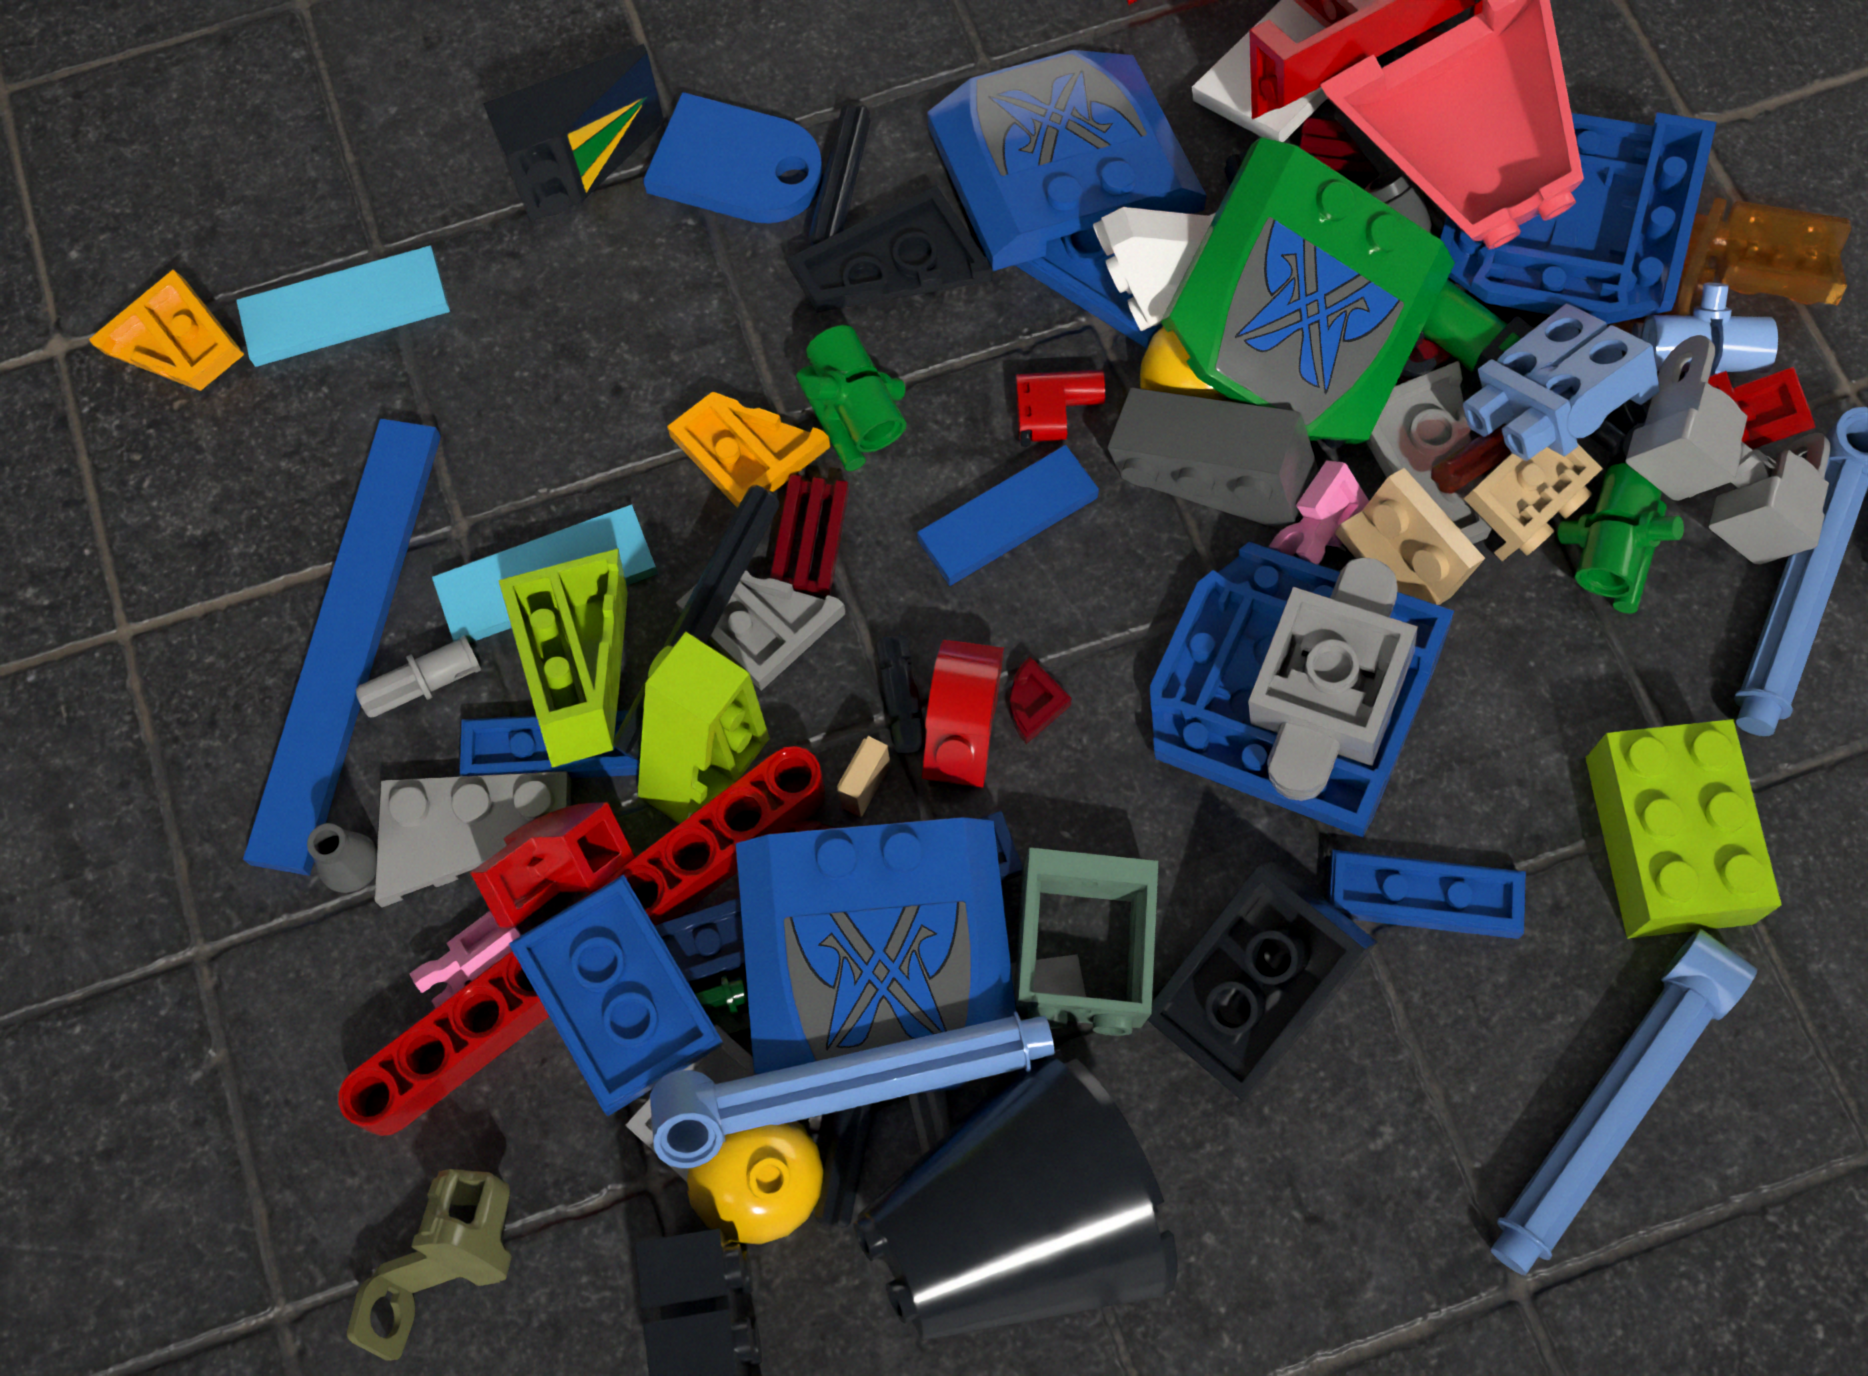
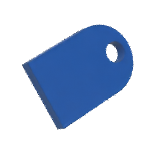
(733, 162)

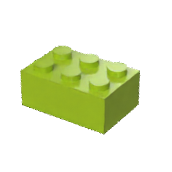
(1681, 829)

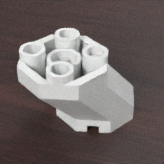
(1150, 255)

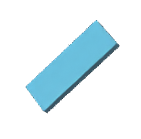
(342, 306)
(473, 593)

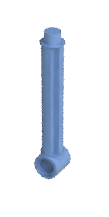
(1806, 585)
(1699, 985)
(695, 1113)

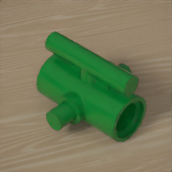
(851, 396)
(1621, 537)

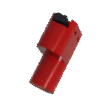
(1044, 400)

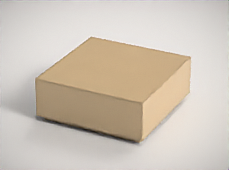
(863, 776)

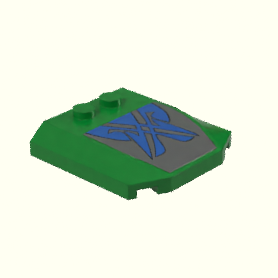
(1306, 293)

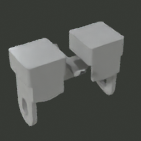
(1696, 445)

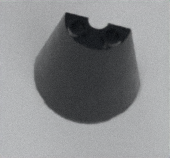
(1023, 1211)

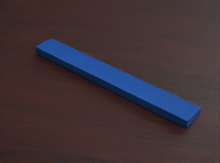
(343, 647)

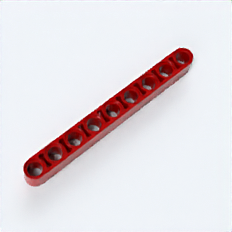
(505, 981)

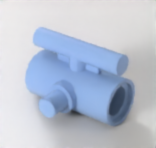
(1739, 341)

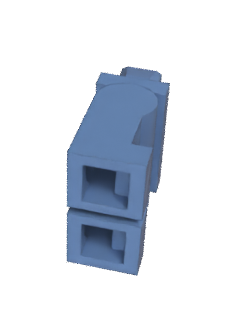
(1561, 383)

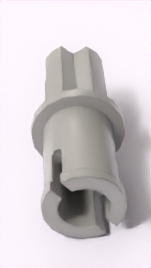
(418, 677)

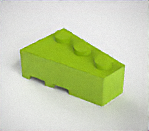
(571, 649)
(696, 728)

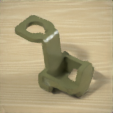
(444, 1252)

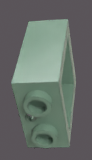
(1098, 878)

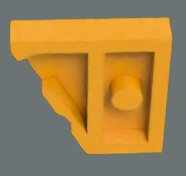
(170, 335)
(744, 445)

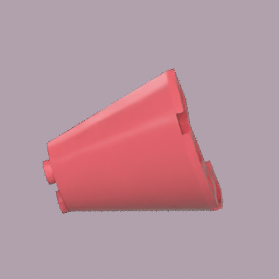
(1475, 119)

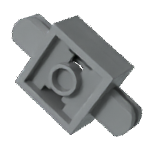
(1332, 677)

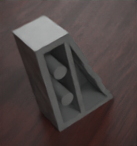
(1216, 454)

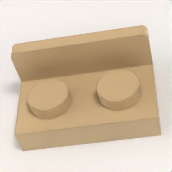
(1525, 495)
(1413, 539)

